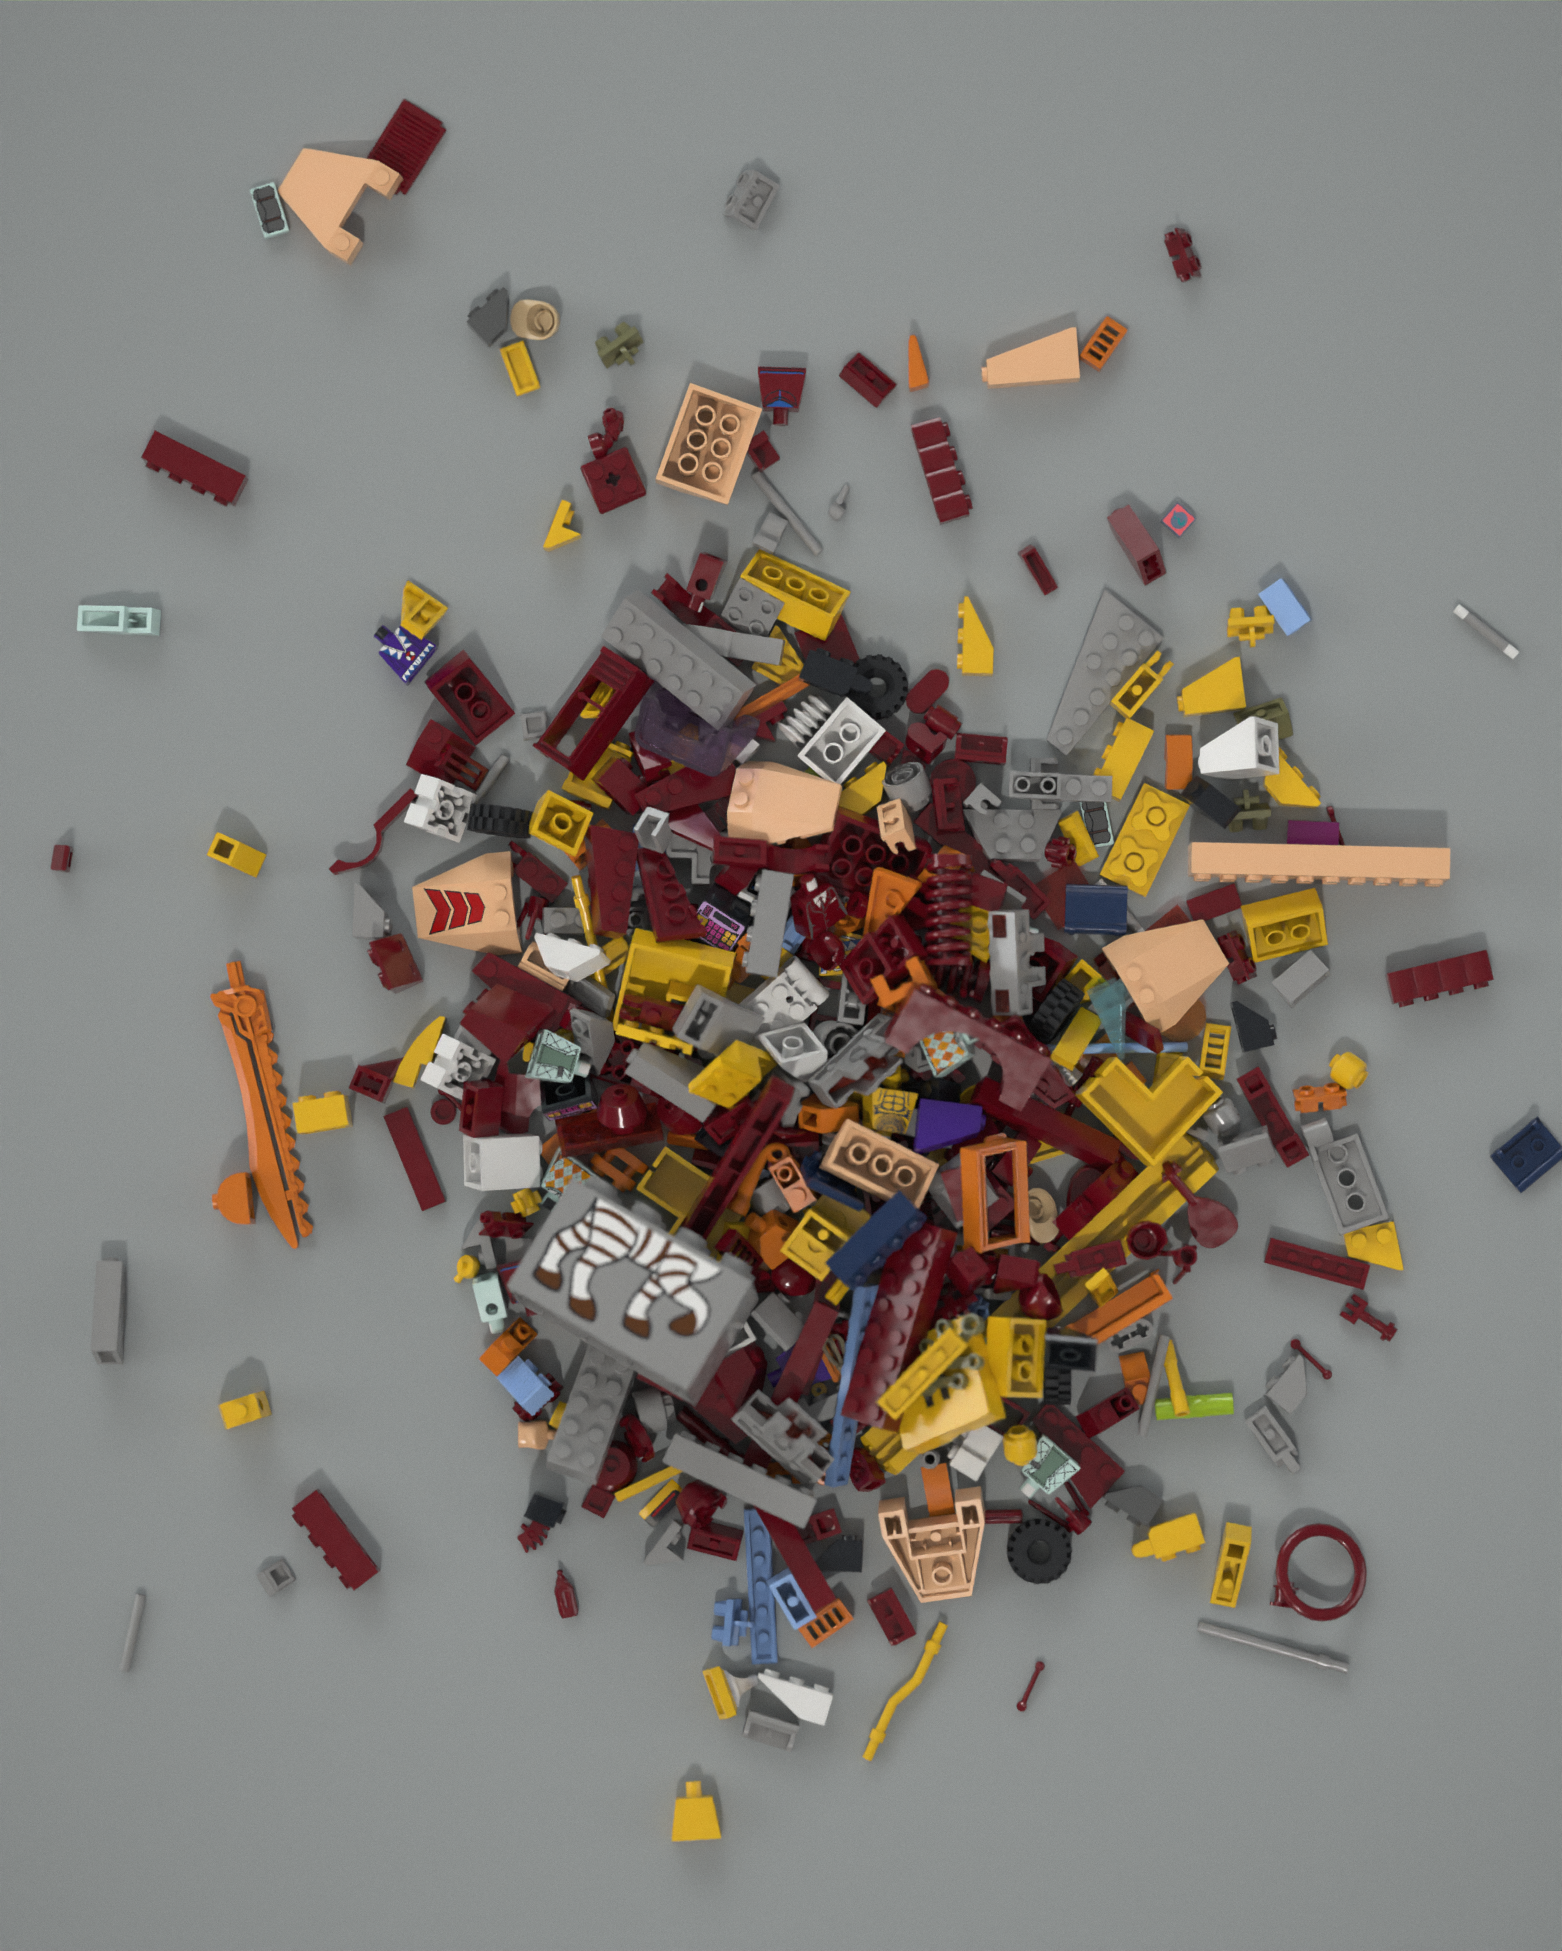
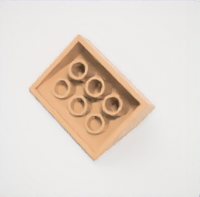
(708, 445)

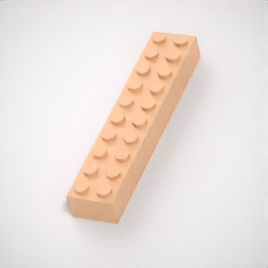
(1318, 862)

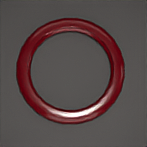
(1285, 1588)

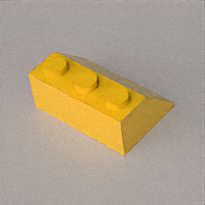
(1284, 925)
(1017, 1355)

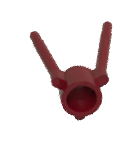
(534, 911)
(1184, 1258)
(1076, 1520)

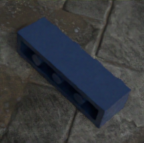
(876, 1240)

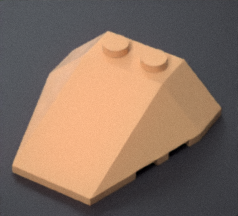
(780, 803)
(1167, 969)

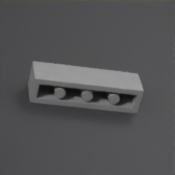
(769, 923)

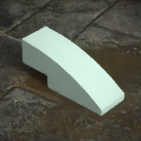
(119, 620)

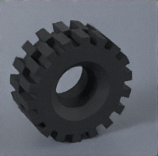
(895, 682)
(499, 820)
(1055, 1011)
(1057, 1386)
(1032, 1532)

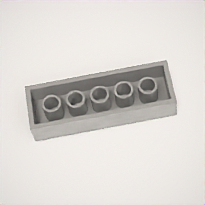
(678, 660)
(590, 1417)
(739, 1479)

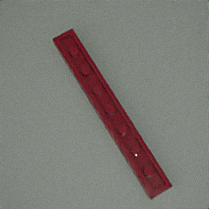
(797, 1369)

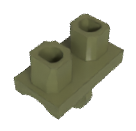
(621, 348)
(1258, 813)

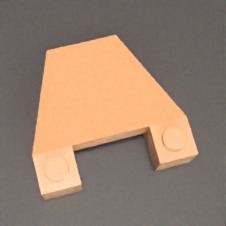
(325, 190)
(937, 1551)

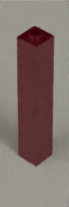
(1049, 1126)

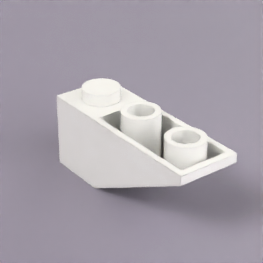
(804, 1701)

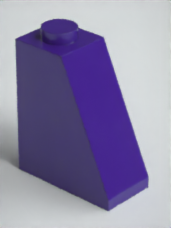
(945, 1124)

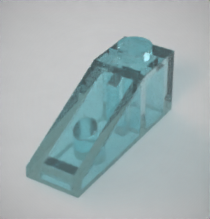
(1111, 1008)

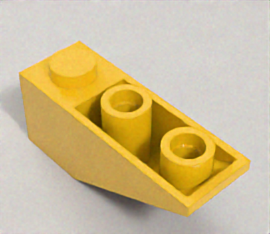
(976, 646)

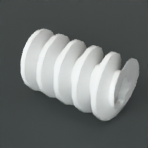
(805, 719)

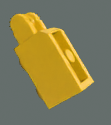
(1139, 687)
(1171, 1537)

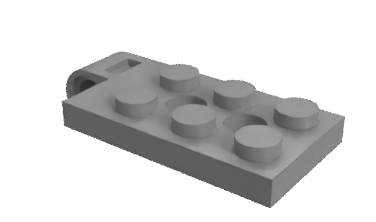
(1330, 1161)

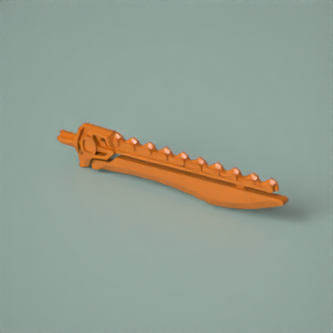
(254, 1022)

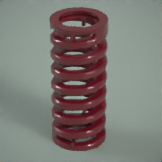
(938, 865)
(980, 971)

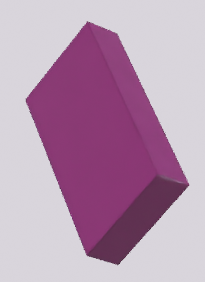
(1312, 832)

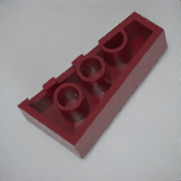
(611, 871)
(495, 971)
(718, 1412)

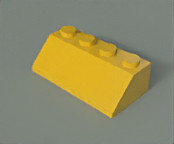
(809, 600)

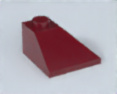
(428, 751)
(1057, 964)
(742, 1374)

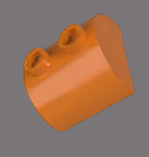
(236, 1199)

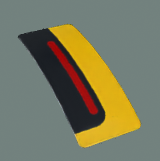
(661, 1503)

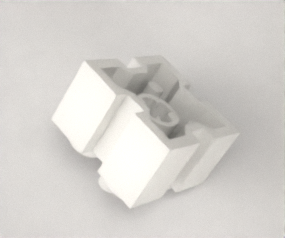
(440, 808)
(454, 1065)
(973, 1451)

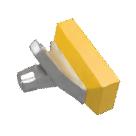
(727, 1690)

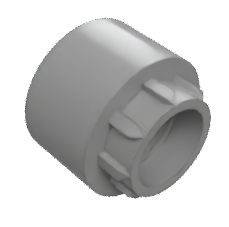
(909, 784)
(829, 1031)
(768, 1197)
(654, 1409)

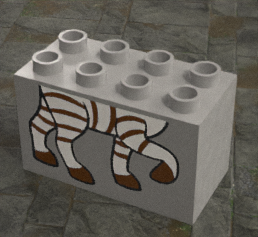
(635, 1288)

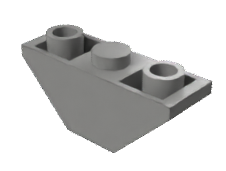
(593, 1036)

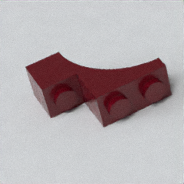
(1095, 1198)

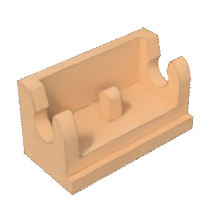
(896, 825)
(533, 963)

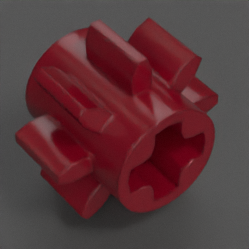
(1060, 852)

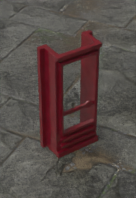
(630, 688)

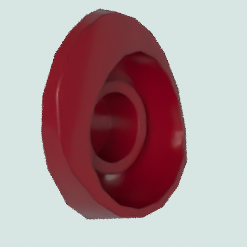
(792, 1279)

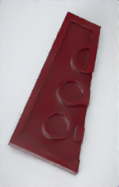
(686, 789)
(666, 899)
(1053, 1086)
(1097, 1469)

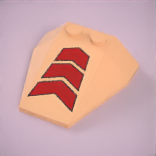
(471, 906)

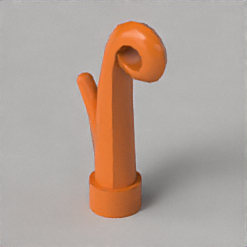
(740, 1202)

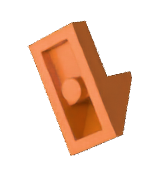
(1135, 1375)

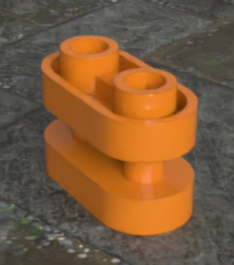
(623, 1179)

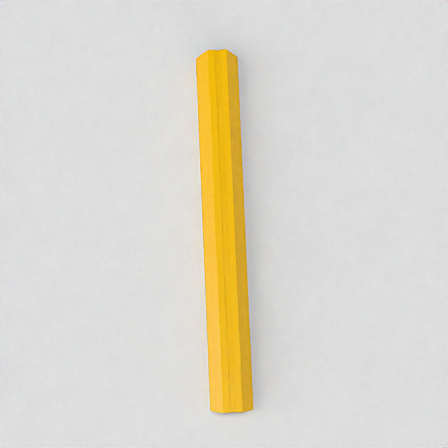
(1140, 1201)

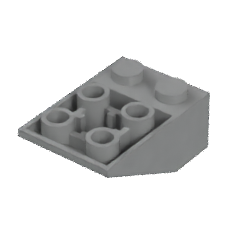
(715, 1021)

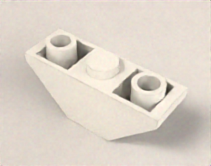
(570, 957)

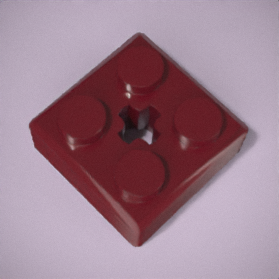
(620, 465)

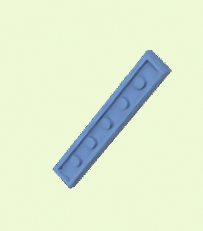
(759, 1594)

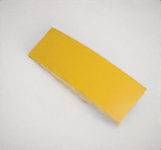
(420, 1053)

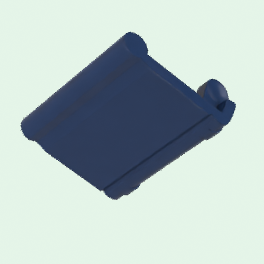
(1096, 909)
(1528, 1155)
(828, 1184)

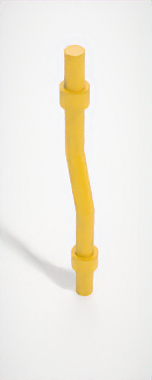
(582, 902)
(931, 1648)

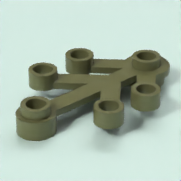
(967, 1326)

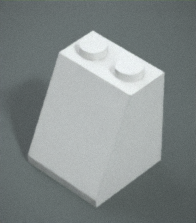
(1242, 751)
(502, 1162)

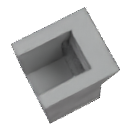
(653, 830)

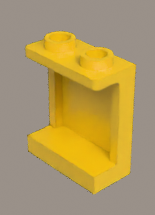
(588, 789)

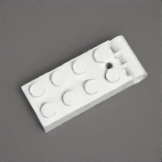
(771, 1002)

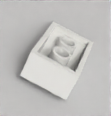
(841, 742)

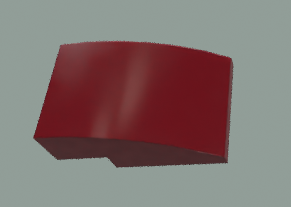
(882, 954)

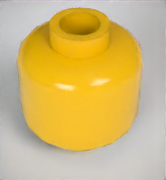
(1348, 1070)
(1019, 1445)

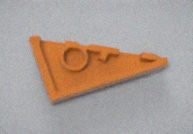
(888, 896)

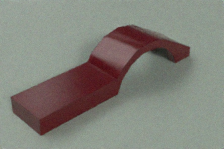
(675, 599)
(380, 826)
(772, 858)

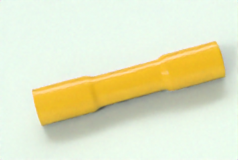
(1177, 1392)

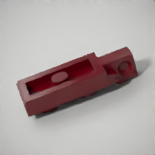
(1016, 879)
(1092, 1259)

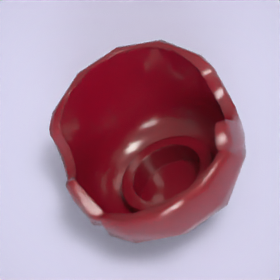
(827, 950)
(1146, 1239)

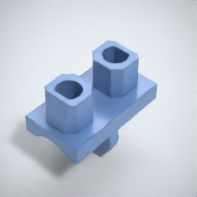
(734, 1623)

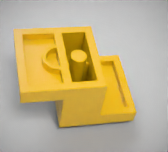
(732, 1074)
(822, 1234)

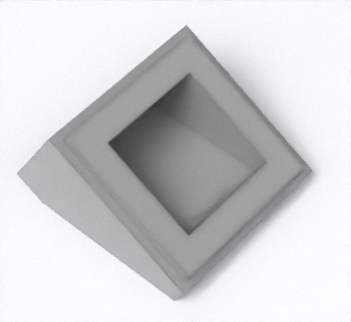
(276, 1577)

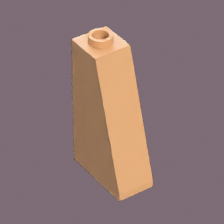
(1037, 363)

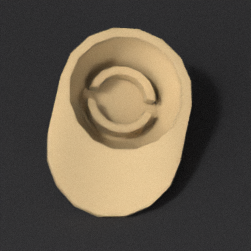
(534, 319)
(1041, 1214)

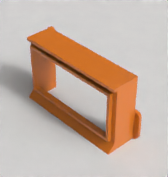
(975, 1193)
(1124, 1309)

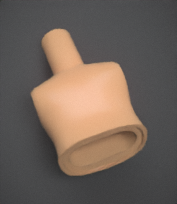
(534, 1434)

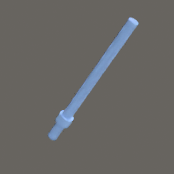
(1105, 1048)

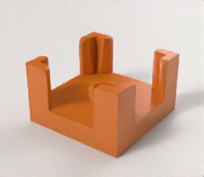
(892, 998)

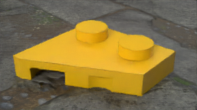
(790, 666)

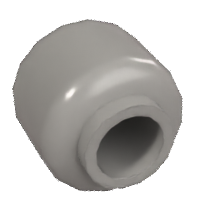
(1222, 1116)

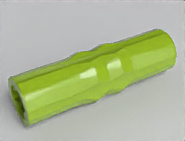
(1199, 1406)

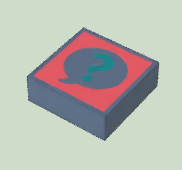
(1178, 520)

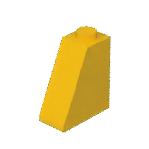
(1215, 692)

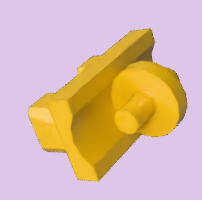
(1250, 627)

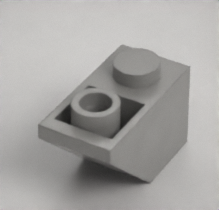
(1290, 1386)

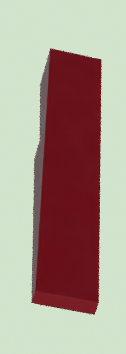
(798, 1560)

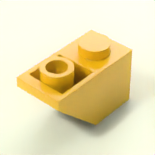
(236, 854)

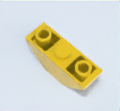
(1289, 788)
(864, 793)

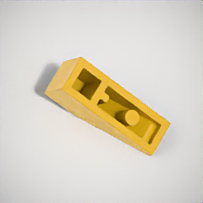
(1231, 1564)

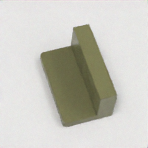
(1272, 711)

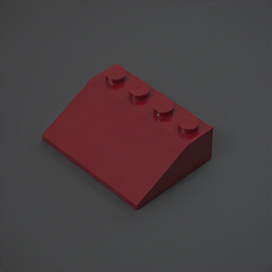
(859, 849)

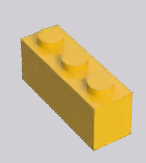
(1124, 755)

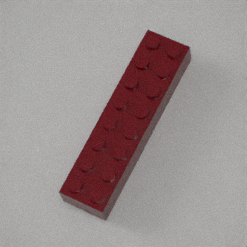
(898, 1322)

